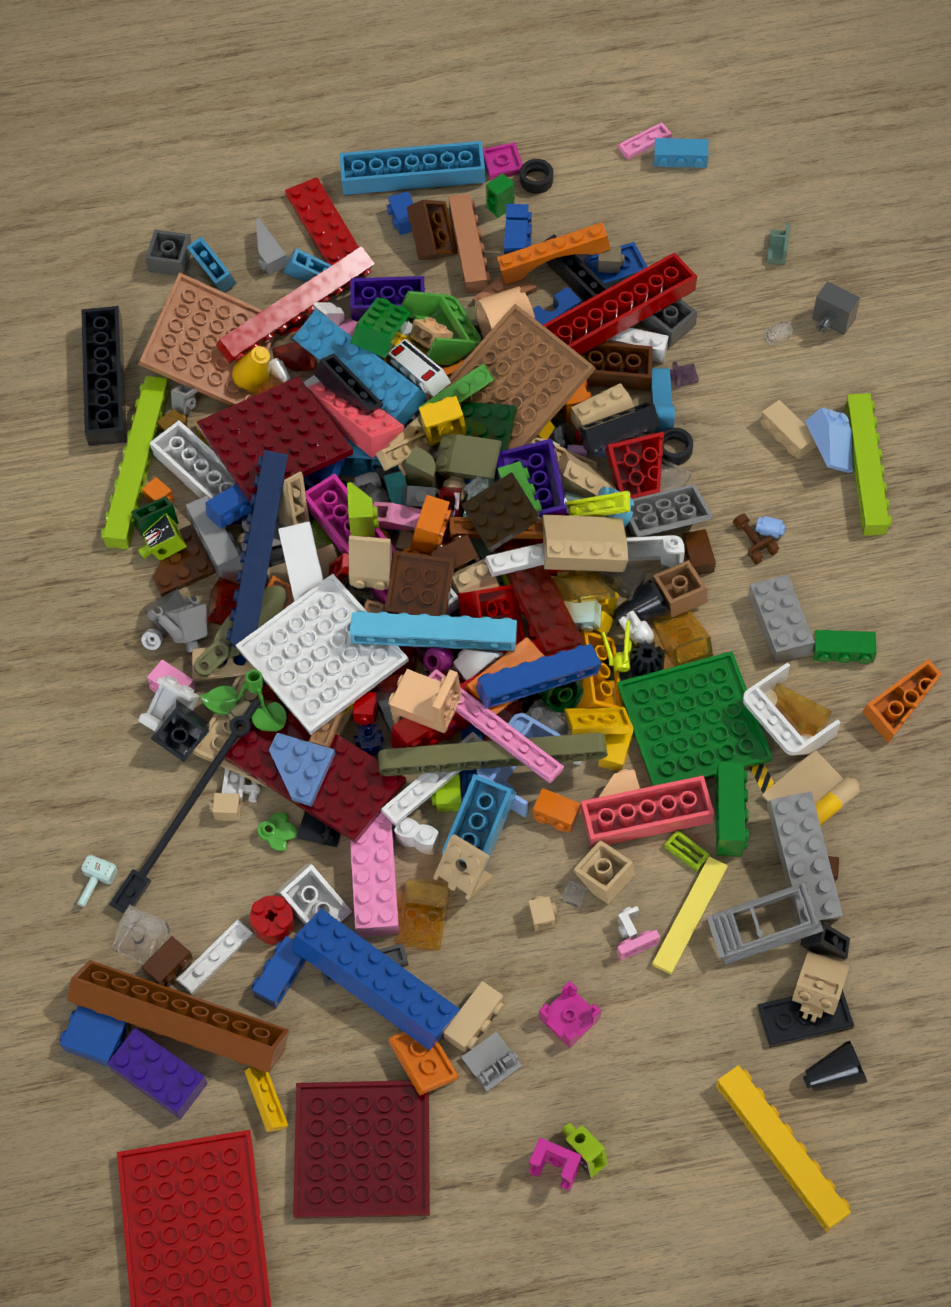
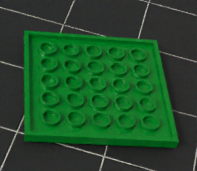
(693, 719)

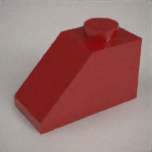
(366, 709)

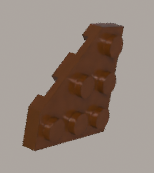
(184, 566)

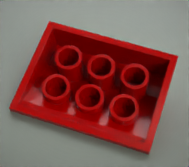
(492, 603)

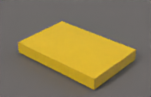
(598, 720)

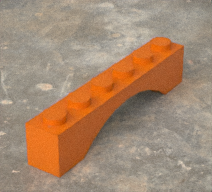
(519, 263)

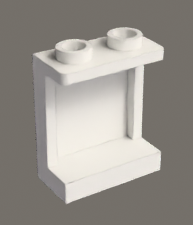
(166, 695)

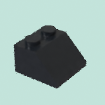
(180, 731)

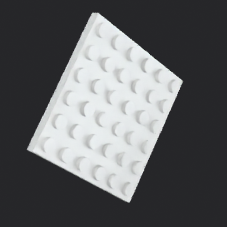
(310, 655)

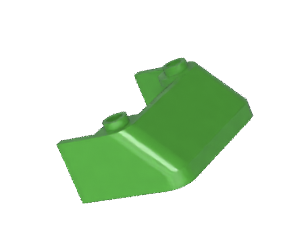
(448, 312)

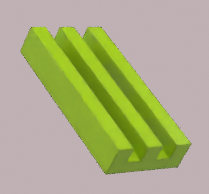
(700, 861)

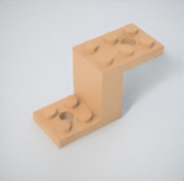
(426, 699)

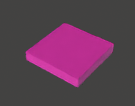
(501, 160)

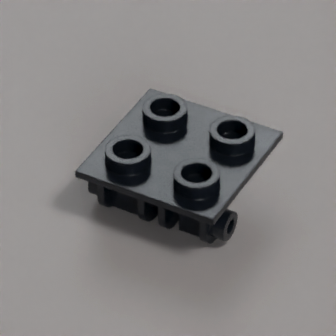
(317, 831)

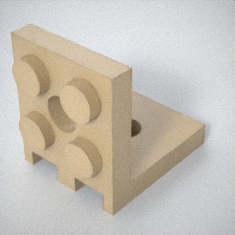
(464, 876)

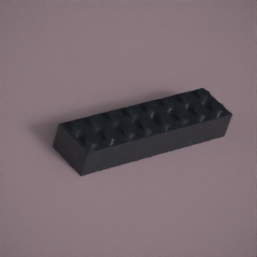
(103, 376)

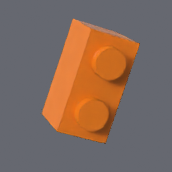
(556, 810)

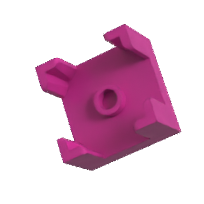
(569, 1015)
(557, 1156)

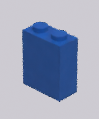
(93, 1035)

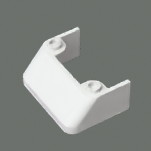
(761, 703)

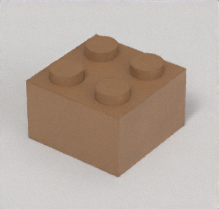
(681, 588)

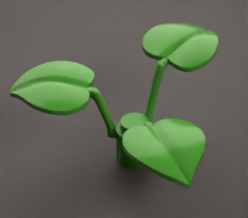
(224, 698)

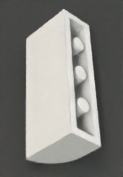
(301, 558)

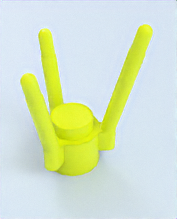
(622, 659)

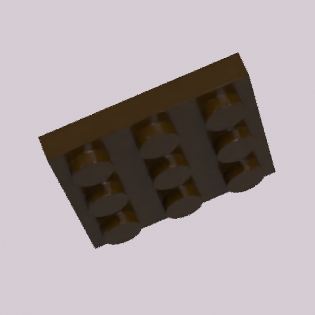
(501, 512)

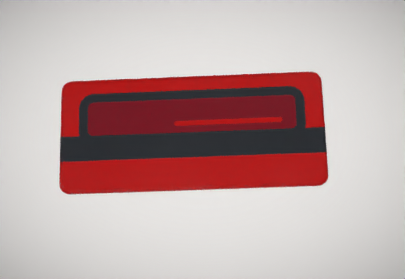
(294, 327)

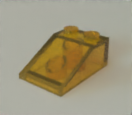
(581, 586)
(683, 638)

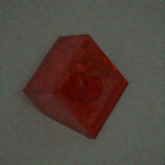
(221, 600)

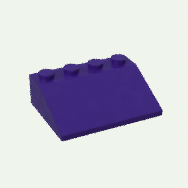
(544, 473)

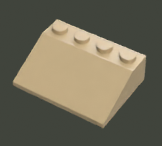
(584, 543)

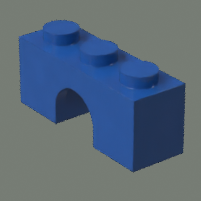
(562, 302)

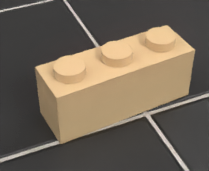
(788, 429)
(474, 1017)

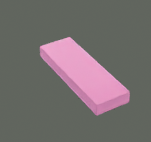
(643, 141)

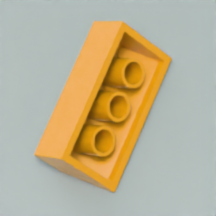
(597, 690)

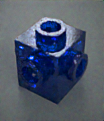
(369, 738)

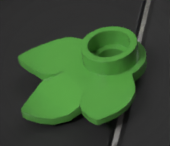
(281, 831)

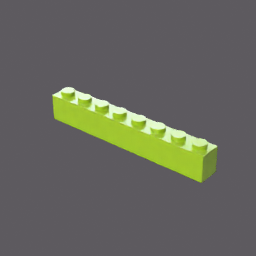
(867, 465)

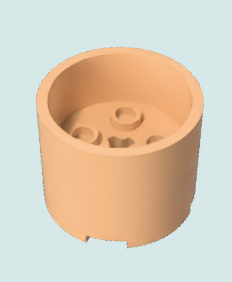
(494, 307)

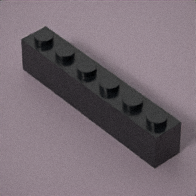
(577, 275)

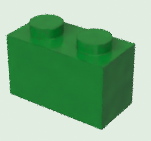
(499, 194)

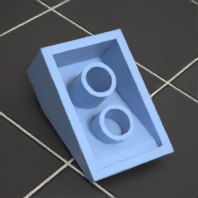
(832, 438)

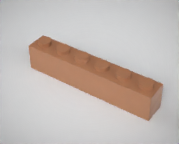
(468, 243)

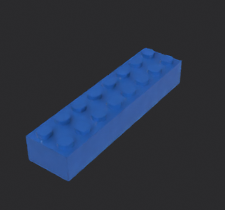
(375, 979)

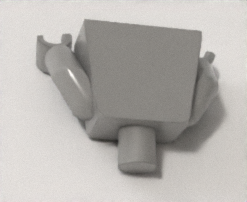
(184, 623)

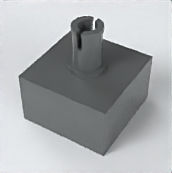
(835, 309)

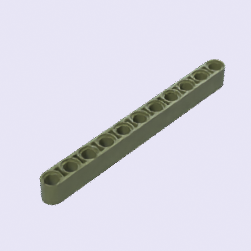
(486, 754)

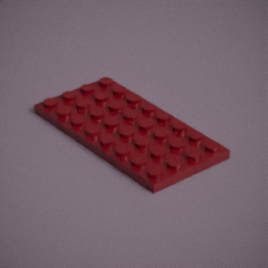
(350, 791)

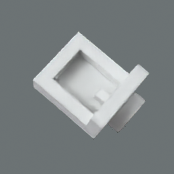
(626, 926)

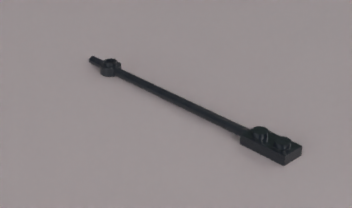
(137, 882)

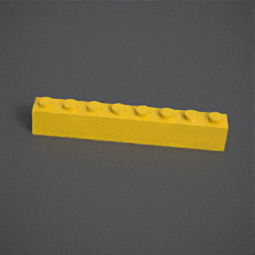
(783, 1149)

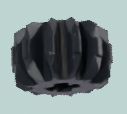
(646, 664)

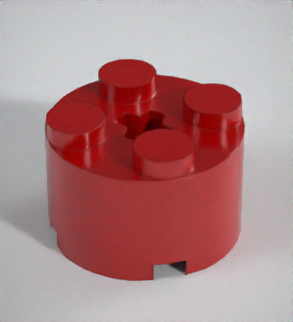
(272, 908)

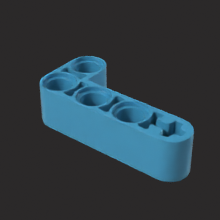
(662, 398)

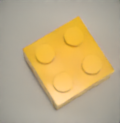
(442, 419)

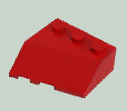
(637, 464)

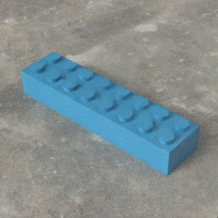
(412, 167)
(398, 394)

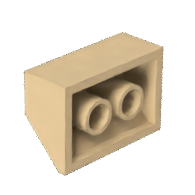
(601, 405)
(582, 478)

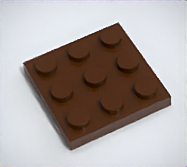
(419, 584)

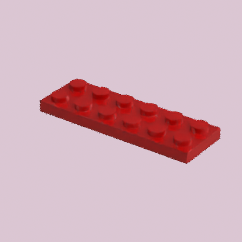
(321, 220)

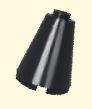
(646, 604)
(836, 1070)

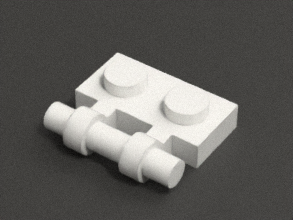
(235, 784)

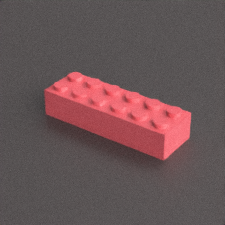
(366, 430)
(647, 811)

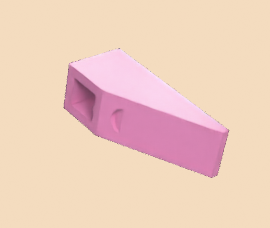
(397, 516)

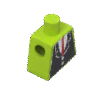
(162, 539)
(584, 1143)

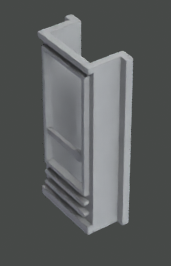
(728, 936)

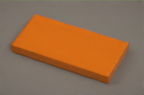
(524, 652)

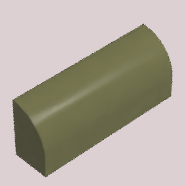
(420, 469)

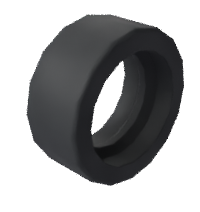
(536, 186)
(685, 437)

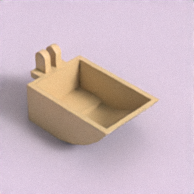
(820, 985)

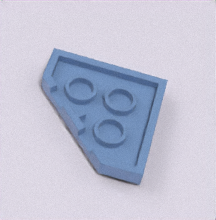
(301, 766)

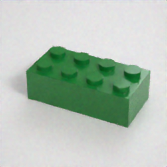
(381, 327)
(731, 809)

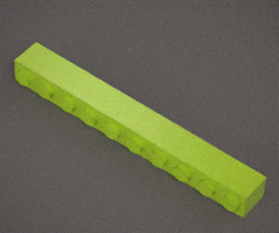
(136, 462)

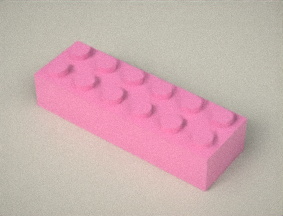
(375, 881)

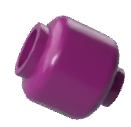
(439, 659)

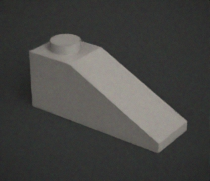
(270, 253)

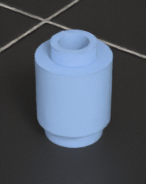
(771, 527)

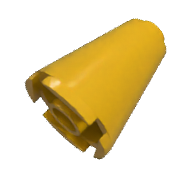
(252, 369)

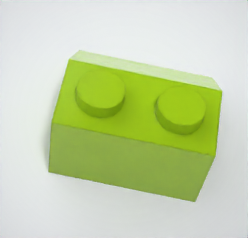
(362, 514)

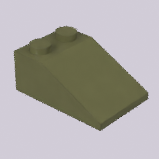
(467, 457)

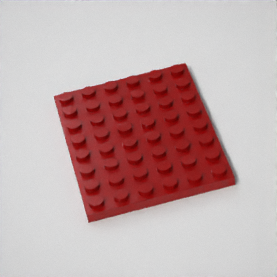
(194, 1224)

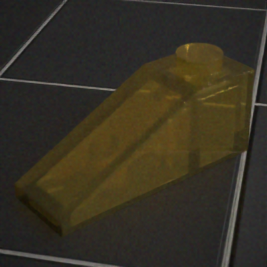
(805, 713)

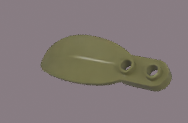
(272, 604)

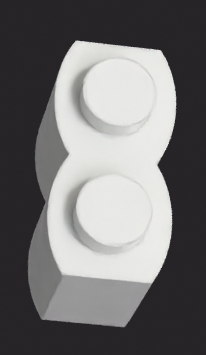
(422, 837)

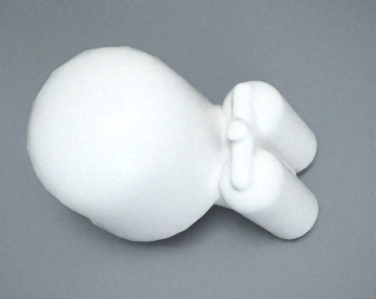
(639, 629)

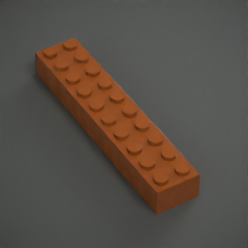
(178, 1015)

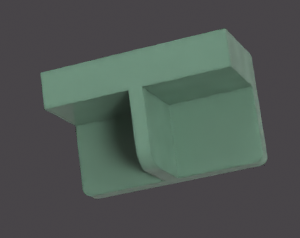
(778, 246)

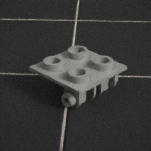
(491, 1061)

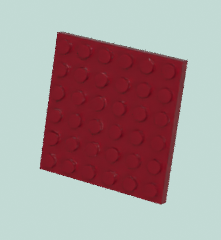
(279, 421)
(361, 1150)

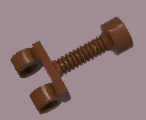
(754, 553)

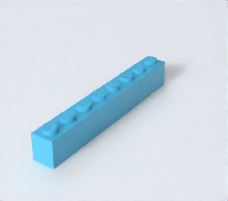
(433, 631)

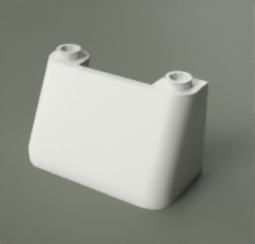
(663, 548)

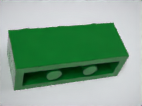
(844, 646)

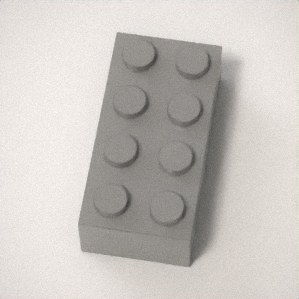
(215, 541)
(781, 618)

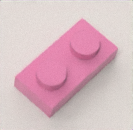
(631, 947)

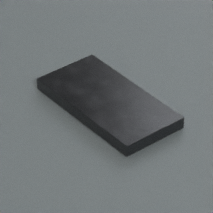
(785, 1022)

